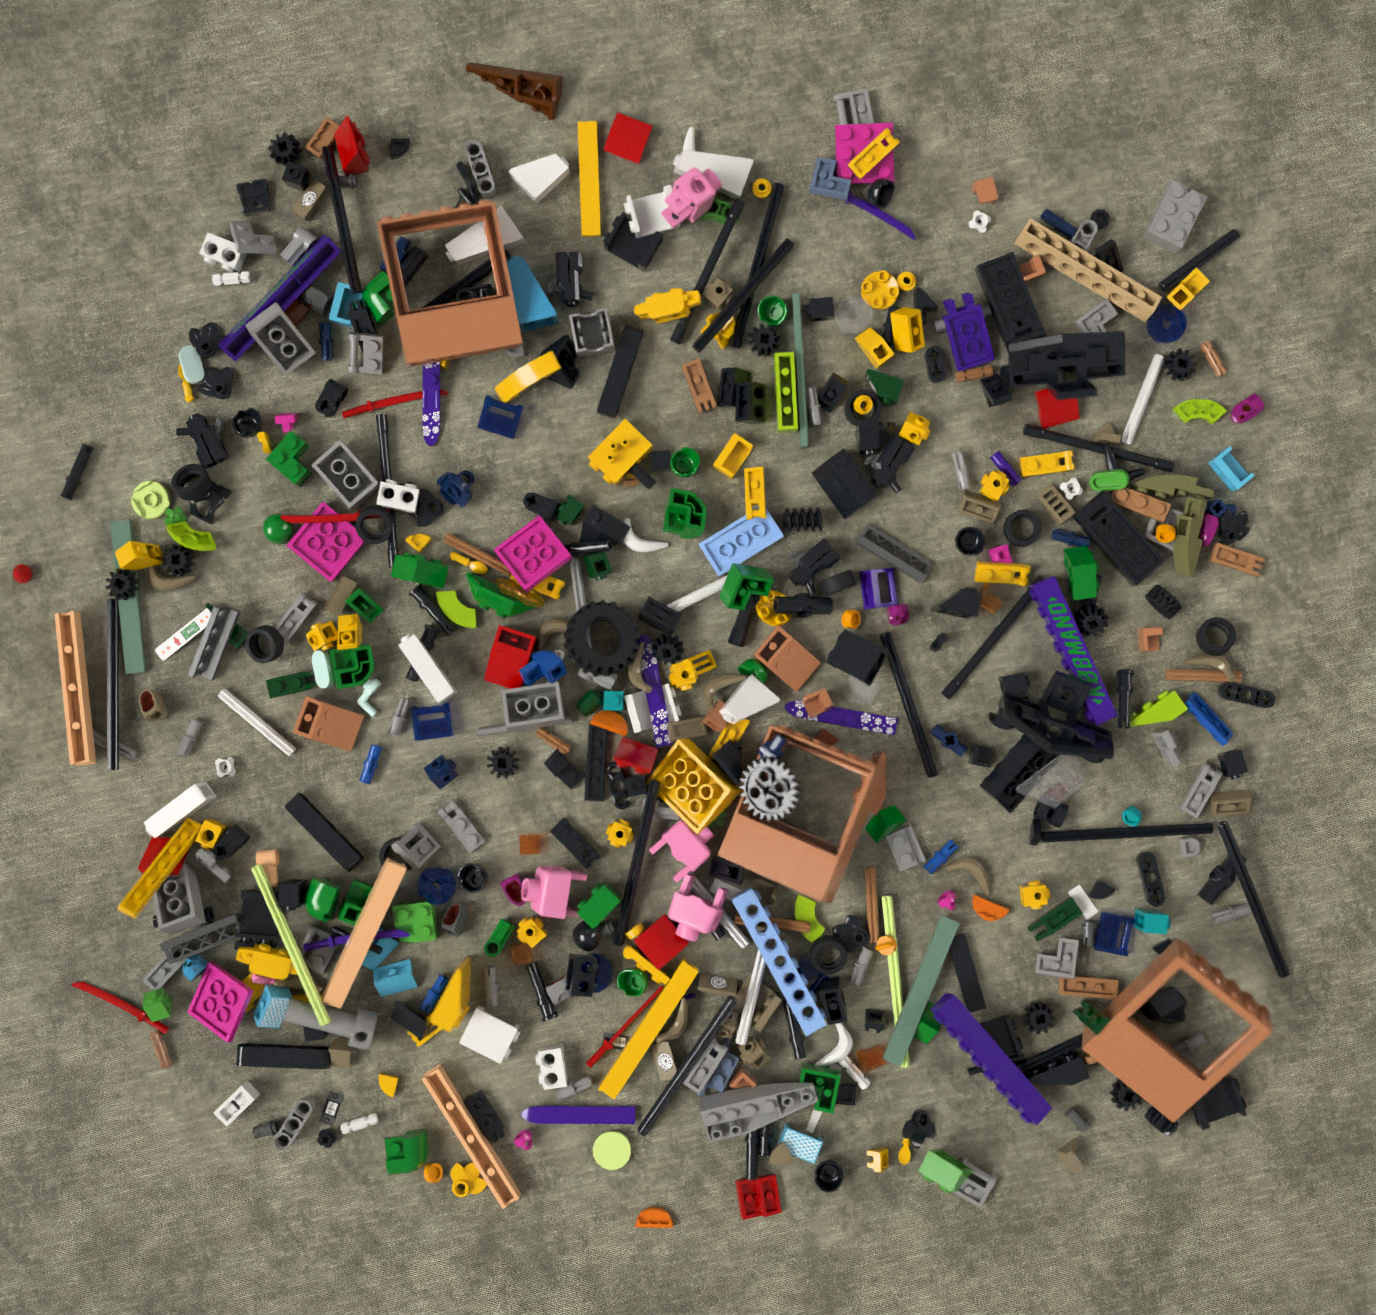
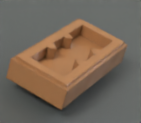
(323, 137)

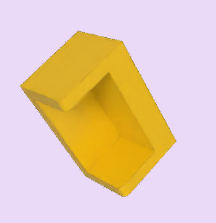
(733, 456)

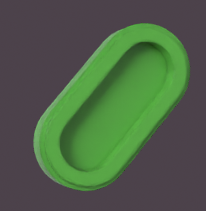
(1109, 480)

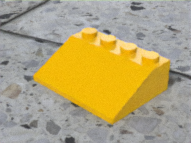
(693, 785)
(455, 999)

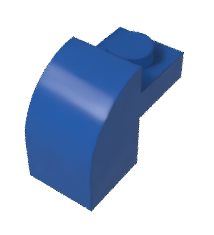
(543, 664)

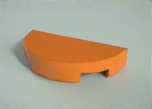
(610, 721)
(987, 909)
(654, 1218)

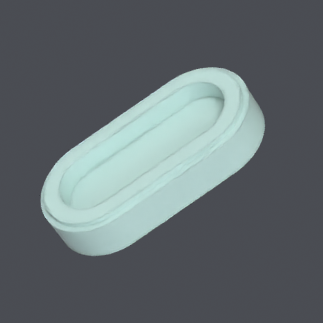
(191, 364)
(322, 669)

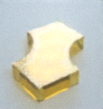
(511, 588)

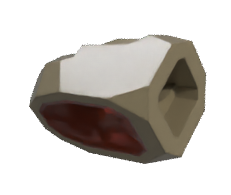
(152, 705)

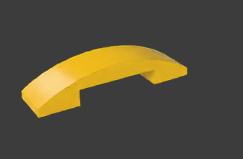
(527, 376)

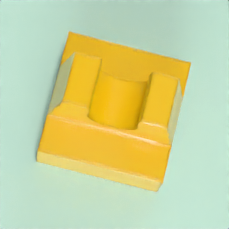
(880, 1159)

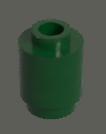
(590, 702)

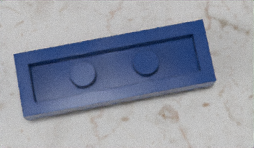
(1208, 718)

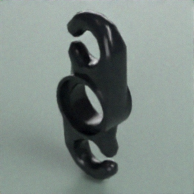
(616, 794)

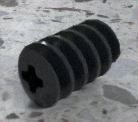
(802, 519)

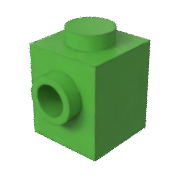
(157, 1004)

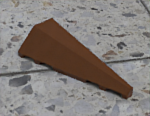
(533, 88)

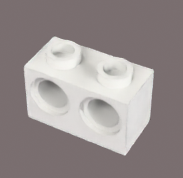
(225, 249)
(397, 502)
(557, 1066)
(236, 1103)

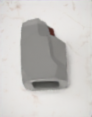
(556, 990)

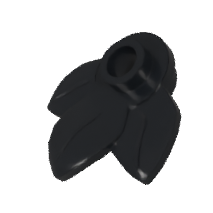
(208, 337)
(215, 381)
(423, 512)
(1233, 527)
(848, 932)
(918, 1129)

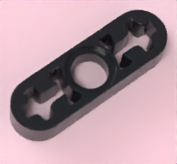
(1258, 703)
(1151, 864)

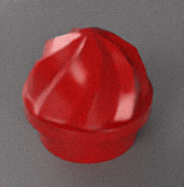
(22, 573)

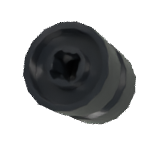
(1055, 816)

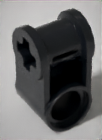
(474, 292)
(331, 396)
(545, 506)
(232, 840)

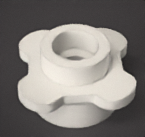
(985, 219)
(1077, 490)
(221, 771)

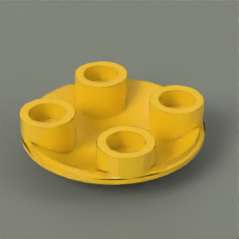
(880, 289)
(765, 610)

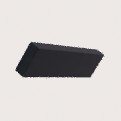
(596, 763)
(966, 974)

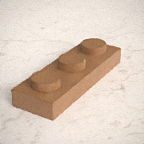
(1141, 504)
(1089, 987)

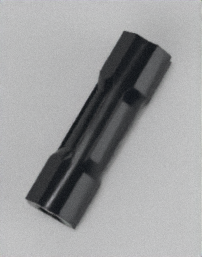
(743, 621)

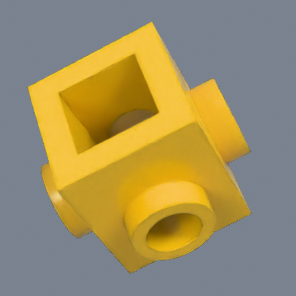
(915, 428)
(989, 489)
(322, 636)
(677, 680)
(621, 825)
(1028, 891)
(528, 937)

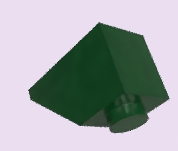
(884, 386)

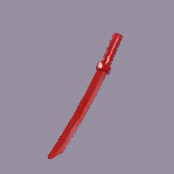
(371, 406)
(325, 518)
(141, 1015)
(607, 1044)

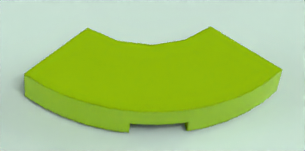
(1199, 408)
(191, 538)
(456, 610)
(805, 912)

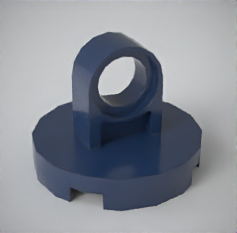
(455, 488)

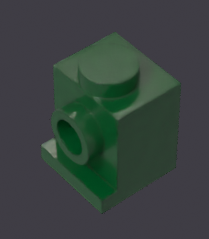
(570, 511)
(603, 562)

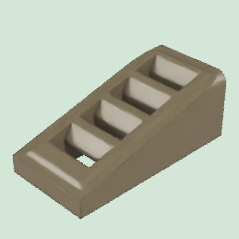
(1060, 499)

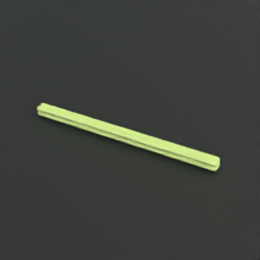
(291, 945)
(893, 963)

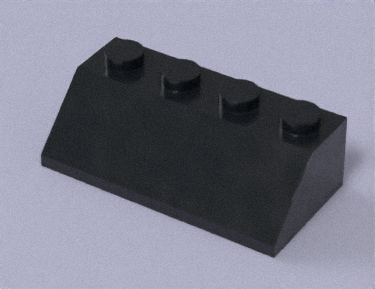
(1015, 768)

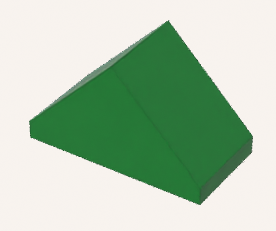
(364, 605)
(885, 823)
(927, 1026)

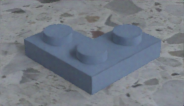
(824, 182)

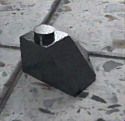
(565, 353)
(871, 436)
(602, 526)
(1166, 1006)

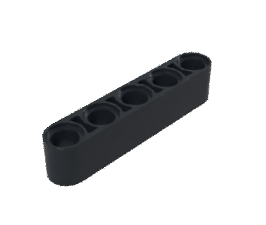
(620, 371)
(324, 832)
(283, 1056)

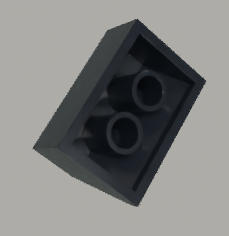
(844, 483)
(961, 604)

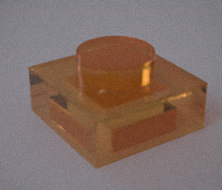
(529, 844)
(521, 953)

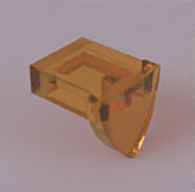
(988, 601)
(870, 1058)

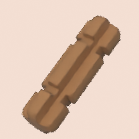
(1213, 358)
(974, 373)
(553, 741)
(160, 1049)

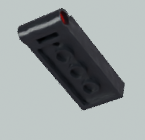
(1009, 299)
(1118, 538)

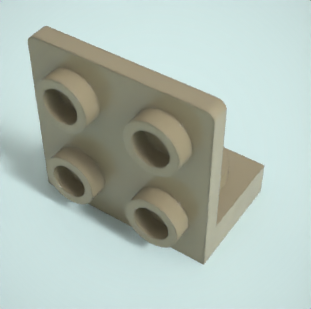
(765, 1005)

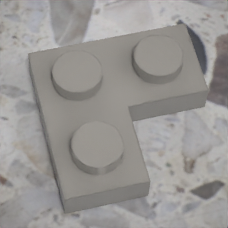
(248, 242)
(1096, 318)
(1166, 745)
(207, 860)
(1061, 965)

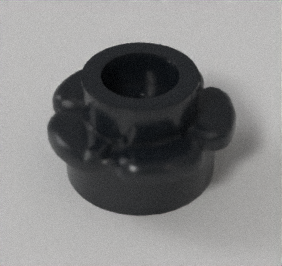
(331, 1138)

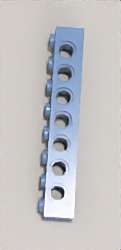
(808, 1023)

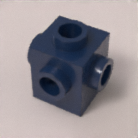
(441, 771)

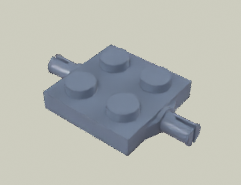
(723, 1071)

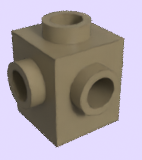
(718, 300)
(730, 1025)
(754, 1052)

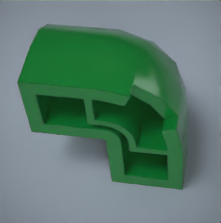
(379, 298)
(684, 514)
(352, 666)
(321, 898)
(354, 901)
(406, 1152)

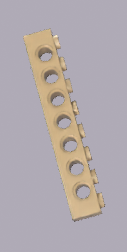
(1088, 270)

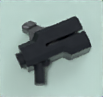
(567, 282)
(207, 439)
(887, 466)
(808, 565)

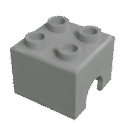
(592, 333)

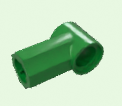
(499, 936)

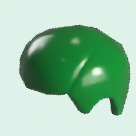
(772, 310)
(685, 462)
(276, 529)
(753, 667)
(632, 981)

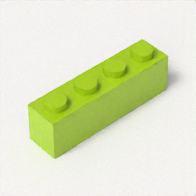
(785, 392)

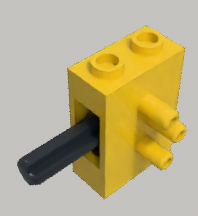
(622, 453)

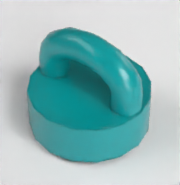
(1132, 816)

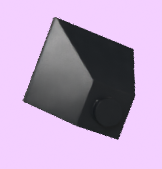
(730, 759)

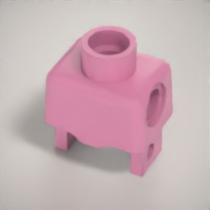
(689, 189)
(685, 846)
(551, 891)
(695, 913)

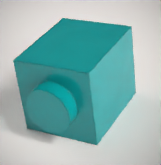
(613, 700)

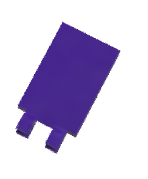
(967, 333)

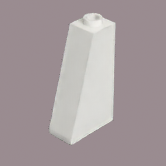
(729, 169)
(473, 243)
(427, 668)
(179, 809)

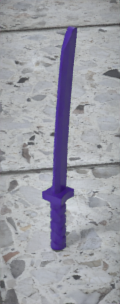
(880, 214)
(332, 941)

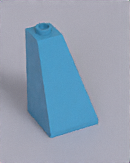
(530, 301)

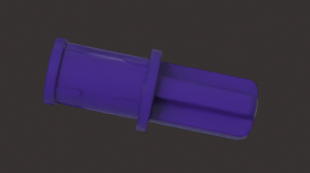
(1003, 465)

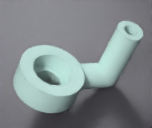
(370, 688)

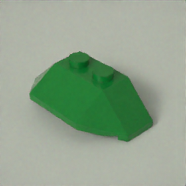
(491, 597)

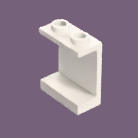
(646, 213)
(639, 709)
(489, 1035)

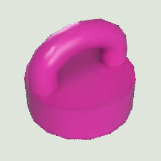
(947, 900)
(524, 1136)

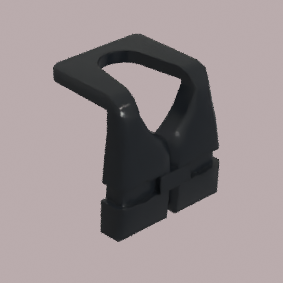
(253, 193)
(216, 496)

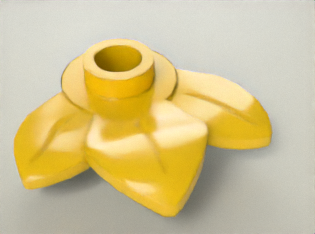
(469, 1177)

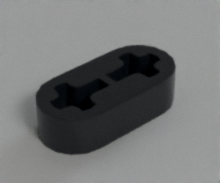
(939, 364)

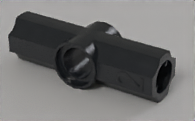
(803, 605)
(1220, 879)

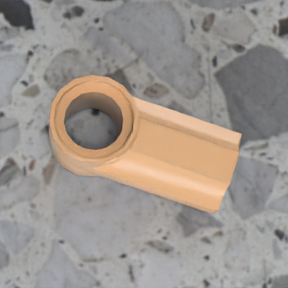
(269, 860)

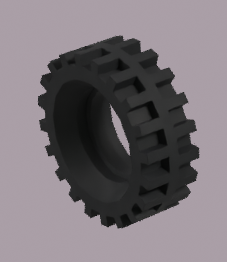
(582, 653)

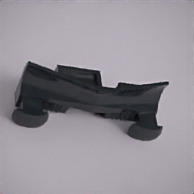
(1038, 361)
(1034, 720)

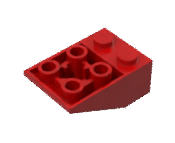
(351, 149)
(508, 655)
(635, 755)

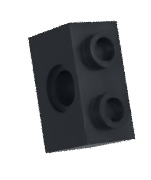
(292, 893)
(833, 1000)

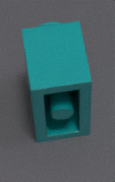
(1151, 921)

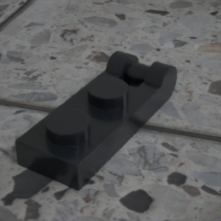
(574, 842)

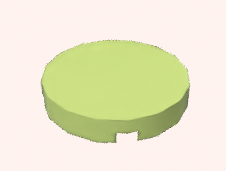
(150, 500)
(611, 1150)

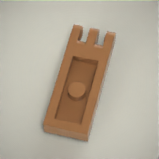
(698, 385)
(1236, 559)

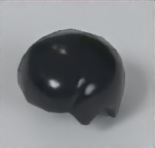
(881, 192)
(247, 423)
(970, 541)
(473, 877)
(586, 937)
(828, 1176)

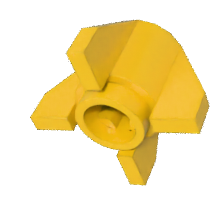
(724, 334)

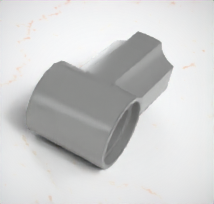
(301, 243)
(606, 682)
(662, 810)

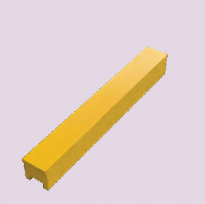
(648, 1028)

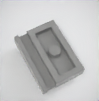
(905, 848)

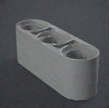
(477, 161)
(289, 1129)

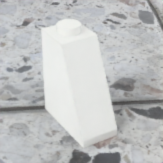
(540, 176)
(748, 700)

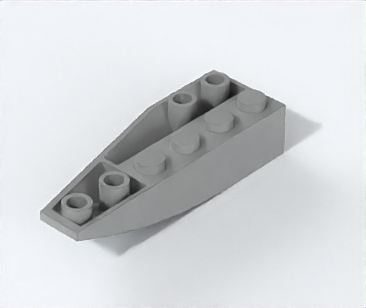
(751, 1107)

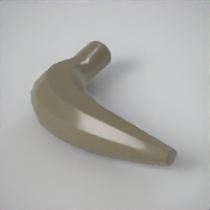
(167, 584)
(548, 628)
(1213, 661)
(635, 672)
(716, 685)
(974, 867)
(294, 982)
(678, 1026)

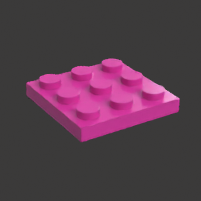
(853, 139)
(326, 545)
(533, 553)
(220, 1001)

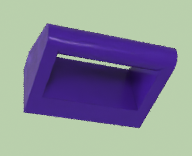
(870, 588)

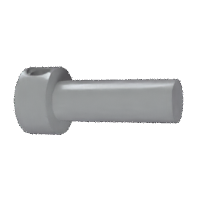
(357, 1027)

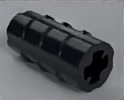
(412, 264)

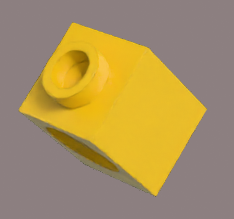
(214, 826)

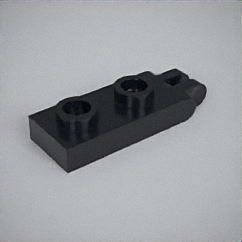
(361, 320)
(485, 1115)

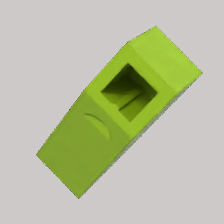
(1163, 709)

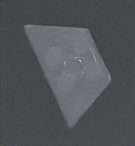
(1054, 781)

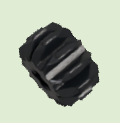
(284, 142)
(757, 339)
(1184, 371)
(171, 561)
(117, 578)
(1094, 626)
(660, 648)
(495, 762)
(1036, 1024)
(1120, 1099)
(1161, 1122)

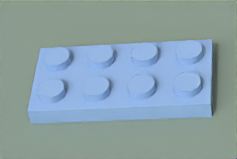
(740, 542)

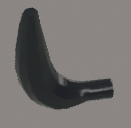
(1111, 463)

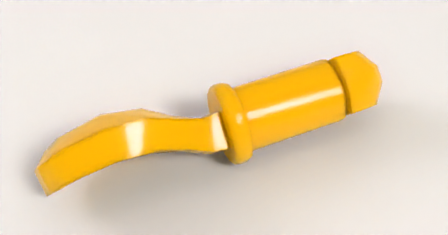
(186, 386)
(477, 566)
(904, 1153)

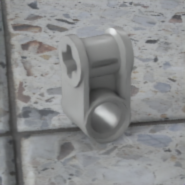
(1081, 239)

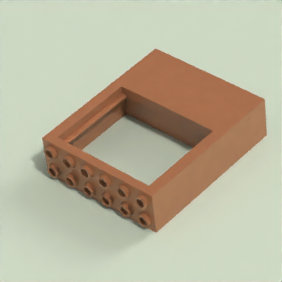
(461, 326)
(793, 854)
(1150, 1063)

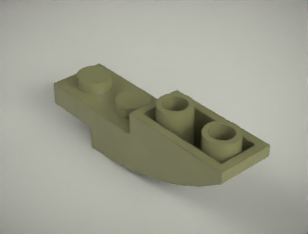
(1165, 485)
(1186, 543)

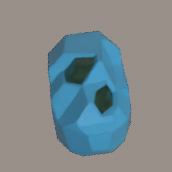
(194, 966)

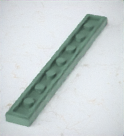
(799, 368)
(129, 610)
(920, 990)

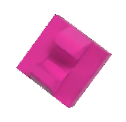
(286, 420)
(1000, 554)

